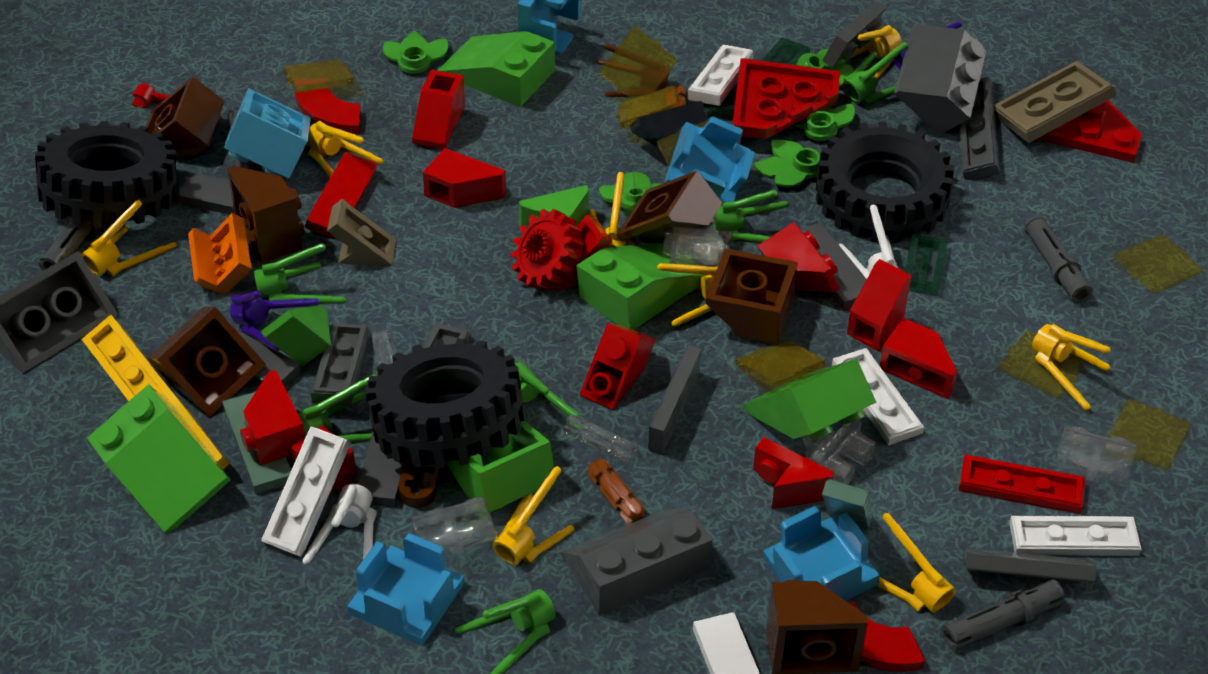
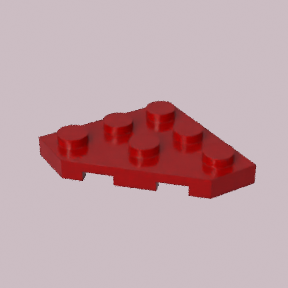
(780, 95)
(1099, 131)

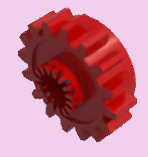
(547, 250)

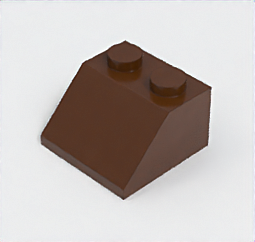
(188, 118)
(677, 203)
(267, 211)
(753, 294)
(207, 360)
(813, 630)

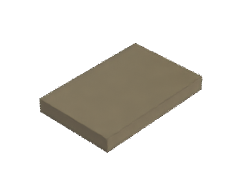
(1053, 101)

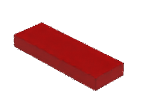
(346, 183)
(1022, 484)

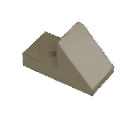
(361, 238)

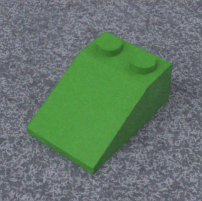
(504, 64)
(628, 285)
(815, 401)
(158, 458)
(509, 470)

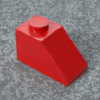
(919, 358)
(271, 421)

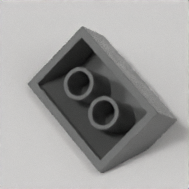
(940, 75)
(51, 312)
(640, 558)

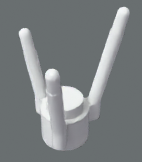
(886, 254)
(350, 511)

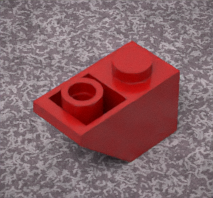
(439, 109)
(462, 180)
(813, 270)
(879, 305)
(616, 364)

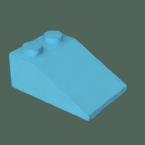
(268, 134)

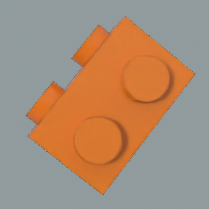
(222, 257)

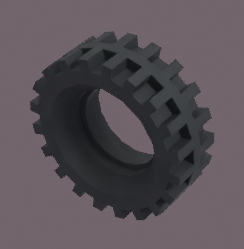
(891, 153)
(103, 171)
(450, 428)

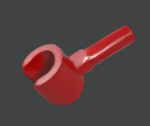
(145, 95)

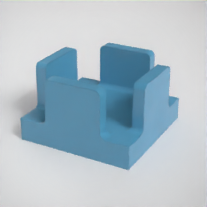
(541, 19)
(715, 156)
(823, 552)
(405, 588)

